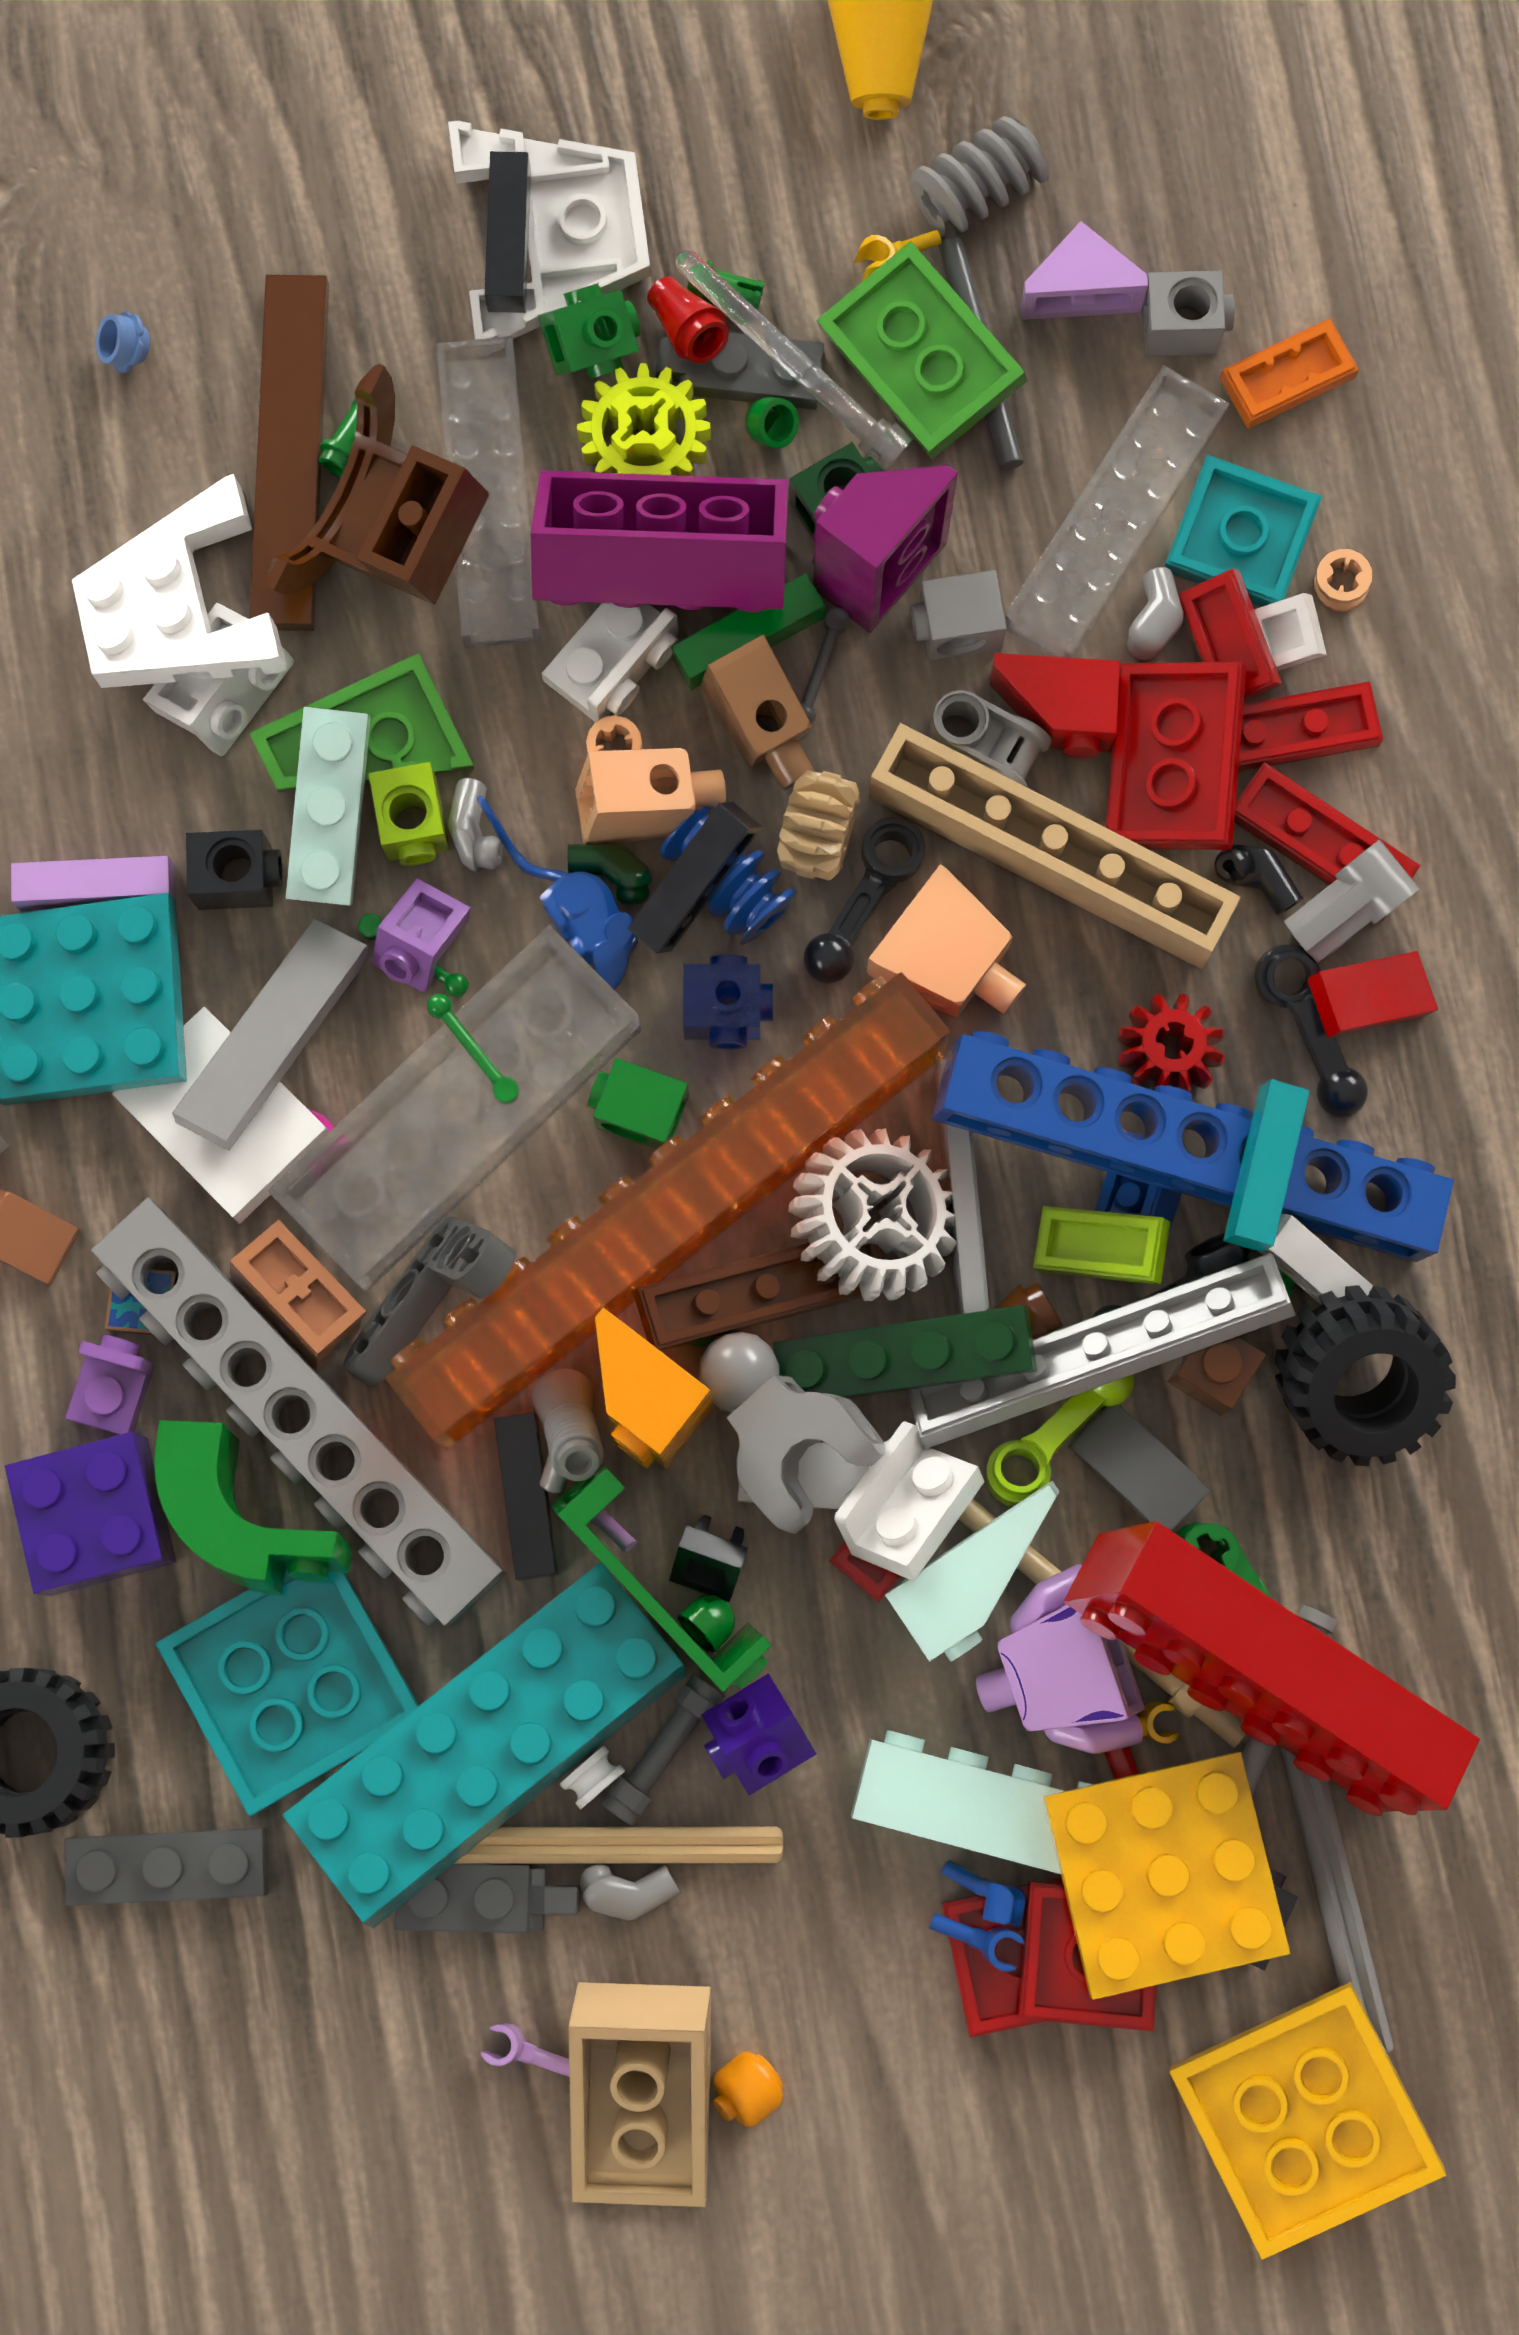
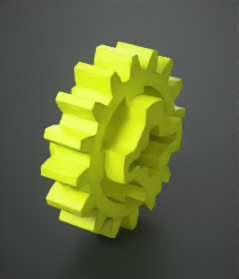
(644, 405)

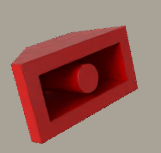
(1063, 696)

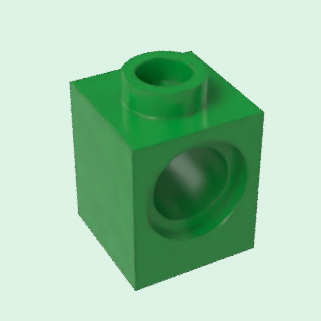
(638, 1103)

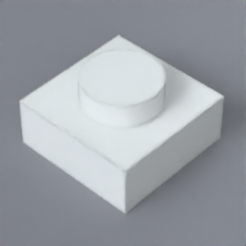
(1292, 630)

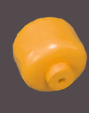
(747, 2089)

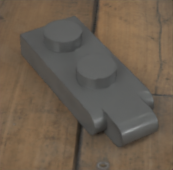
(741, 372)

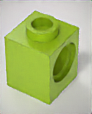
(405, 788)

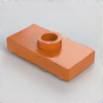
(1288, 373)

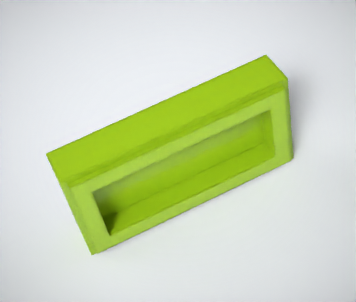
(1101, 1245)

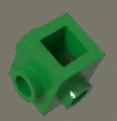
(590, 331)

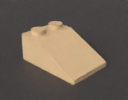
(640, 2093)

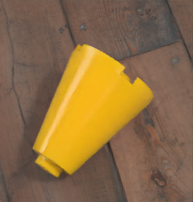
(880, 51)

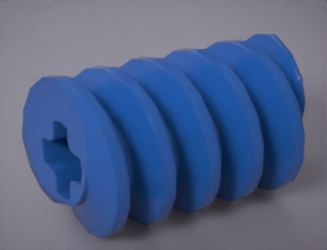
(743, 893)

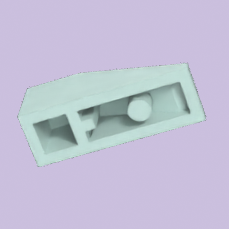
(965, 1583)

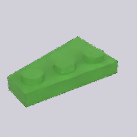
(405, 725)

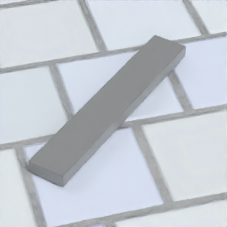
(1111, 1349)

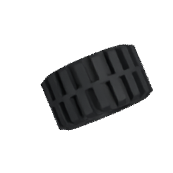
(1393, 1411)
(80, 1750)

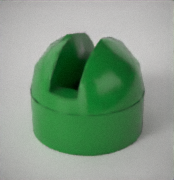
(777, 427)
(708, 1621)

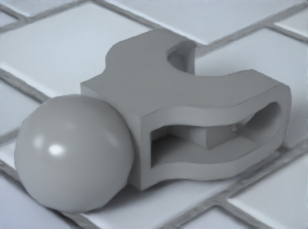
(778, 1425)

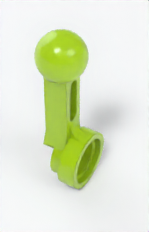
(1049, 1438)

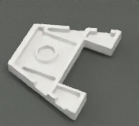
(581, 221)
(147, 607)

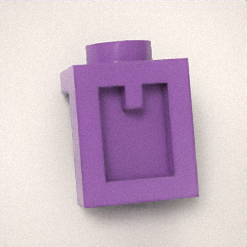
(418, 934)
(110, 1385)

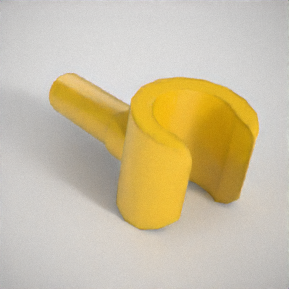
(881, 249)

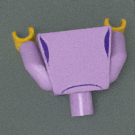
(1068, 1677)

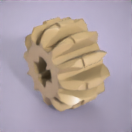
(818, 825)

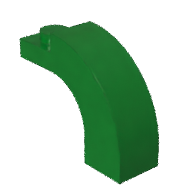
(196, 1490)

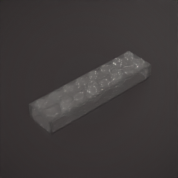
(487, 439)
(1115, 515)

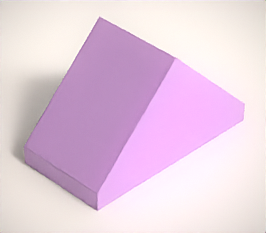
(1083, 280)

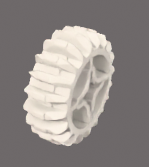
(916, 1243)

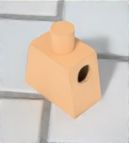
(641, 794)
(949, 949)

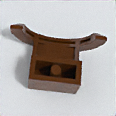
(391, 511)

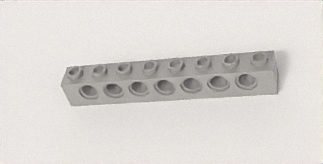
(153, 1238)

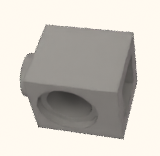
(1169, 333)
(959, 615)

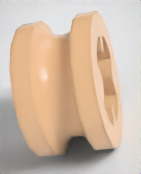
(1347, 560)
(608, 728)

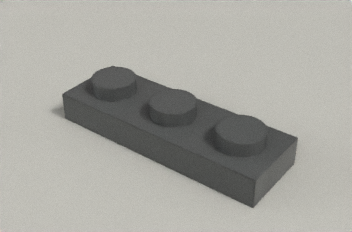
(166, 1866)

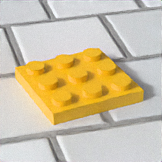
(1166, 1875)
(1307, 2121)

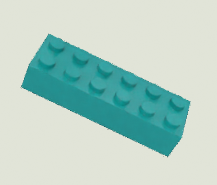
(485, 1745)

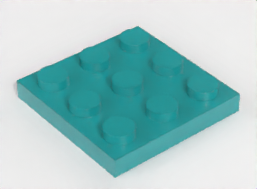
(90, 999)
(287, 1684)

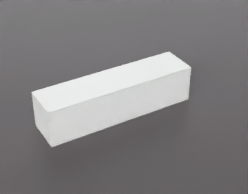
(1311, 1261)

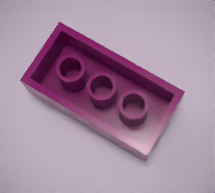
(659, 540)

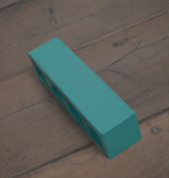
(1266, 1165)

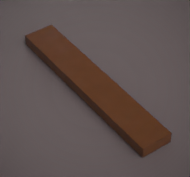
(289, 438)

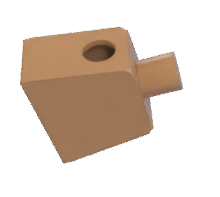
(754, 686)

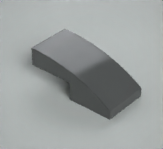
(1138, 1467)

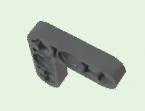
(451, 1256)

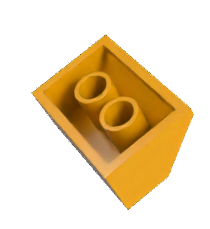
(647, 1395)

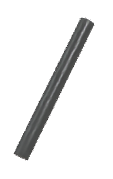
(999, 419)

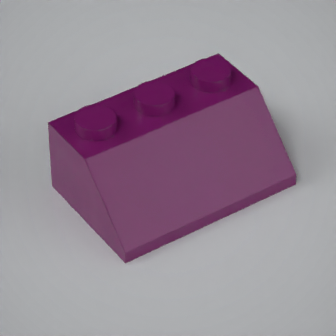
(880, 537)

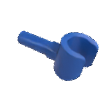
(1003, 1902)
(977, 1938)

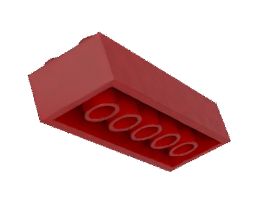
(1270, 1671)

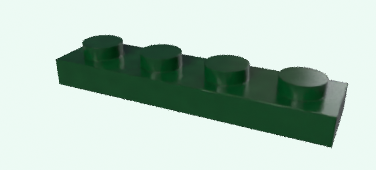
(912, 1354)

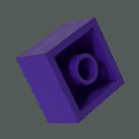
(89, 1514)

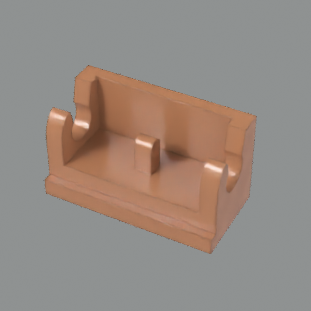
(296, 1294)

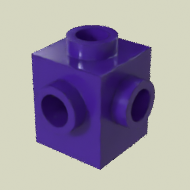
(756, 1736)

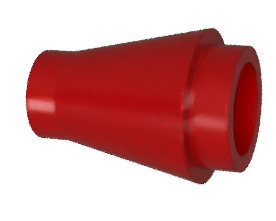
(690, 322)

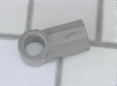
(1361, 894)

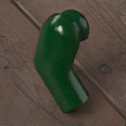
(617, 865)

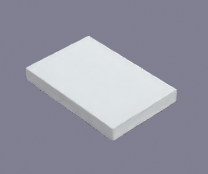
(264, 1152)

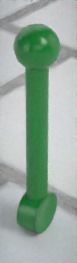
(454, 984)
(505, 1088)

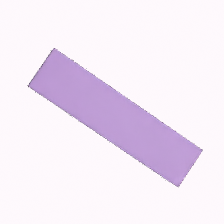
(89, 881)

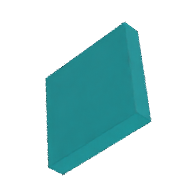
(1244, 525)

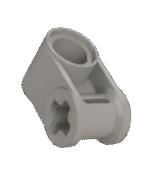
(993, 734)

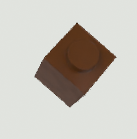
(1217, 1373)

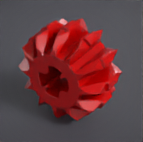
(1190, 1037)

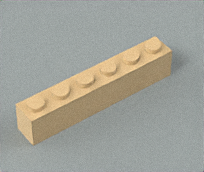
(1052, 846)

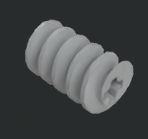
(978, 171)

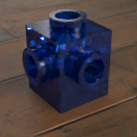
(725, 979)

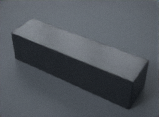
(507, 232)
(695, 877)
(524, 1497)

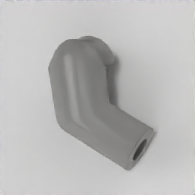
(1159, 618)
(465, 828)
(624, 1898)

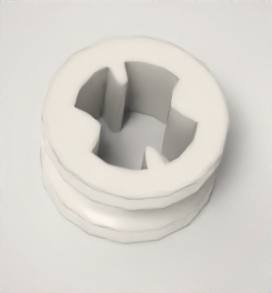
(592, 1777)

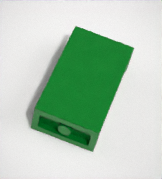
(733, 1663)

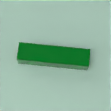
(801, 610)

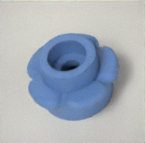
(122, 341)

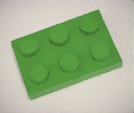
(921, 350)

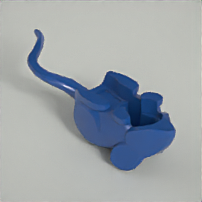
(581, 911)

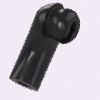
(1259, 870)

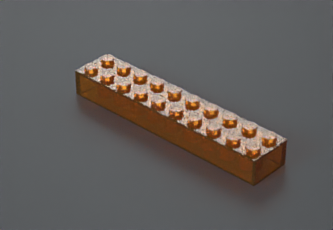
(670, 1210)

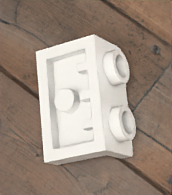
(610, 655)
(216, 707)
(906, 1504)

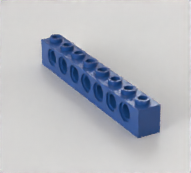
(970, 1101)

